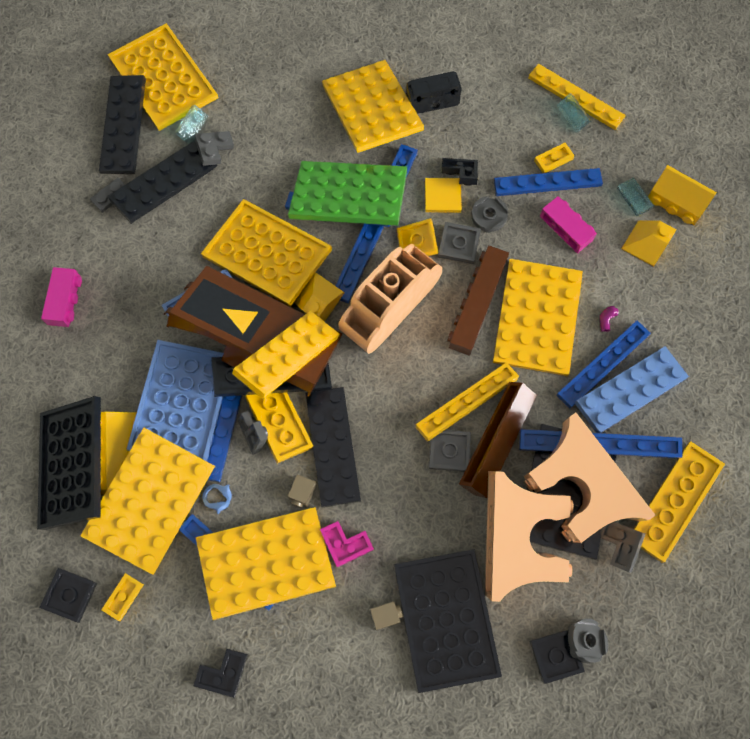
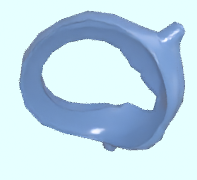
(218, 506)

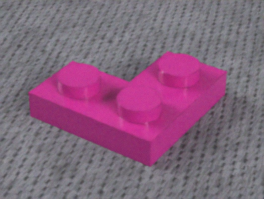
(344, 549)

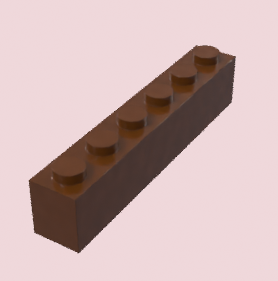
(478, 300)
(498, 438)

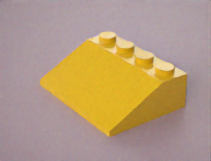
(115, 435)

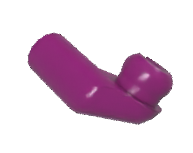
(605, 316)

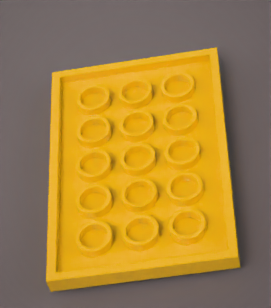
(170, 75)
(372, 106)
(267, 252)
(538, 317)
(148, 501)
(264, 563)

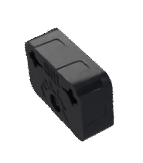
(434, 92)

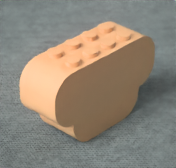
(389, 296)

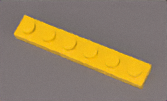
(589, 103)
(466, 402)

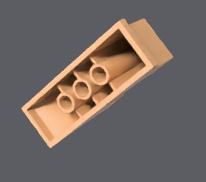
(604, 487)
(508, 547)

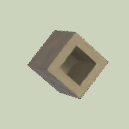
(301, 491)
(386, 615)

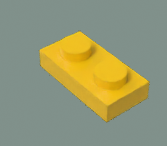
(554, 158)
(122, 597)

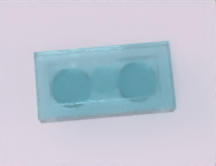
(573, 112)
(191, 124)
(635, 197)

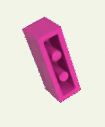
(568, 224)
(61, 297)

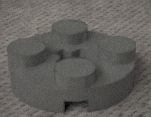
(486, 223)
(577, 641)

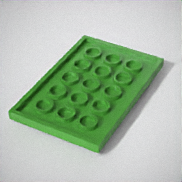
(348, 193)

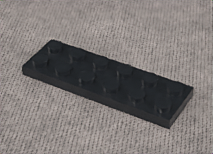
(122, 124)
(160, 183)
(228, 385)
(332, 447)

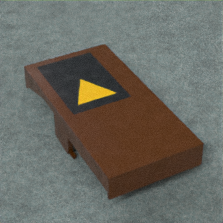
(241, 321)

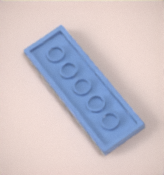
(631, 390)

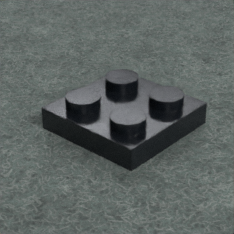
(68, 595)
(554, 657)

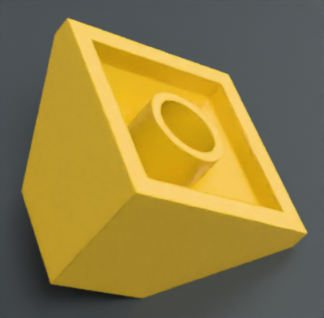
(648, 240)
(319, 297)

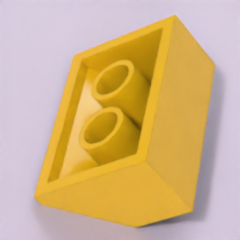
(681, 195)

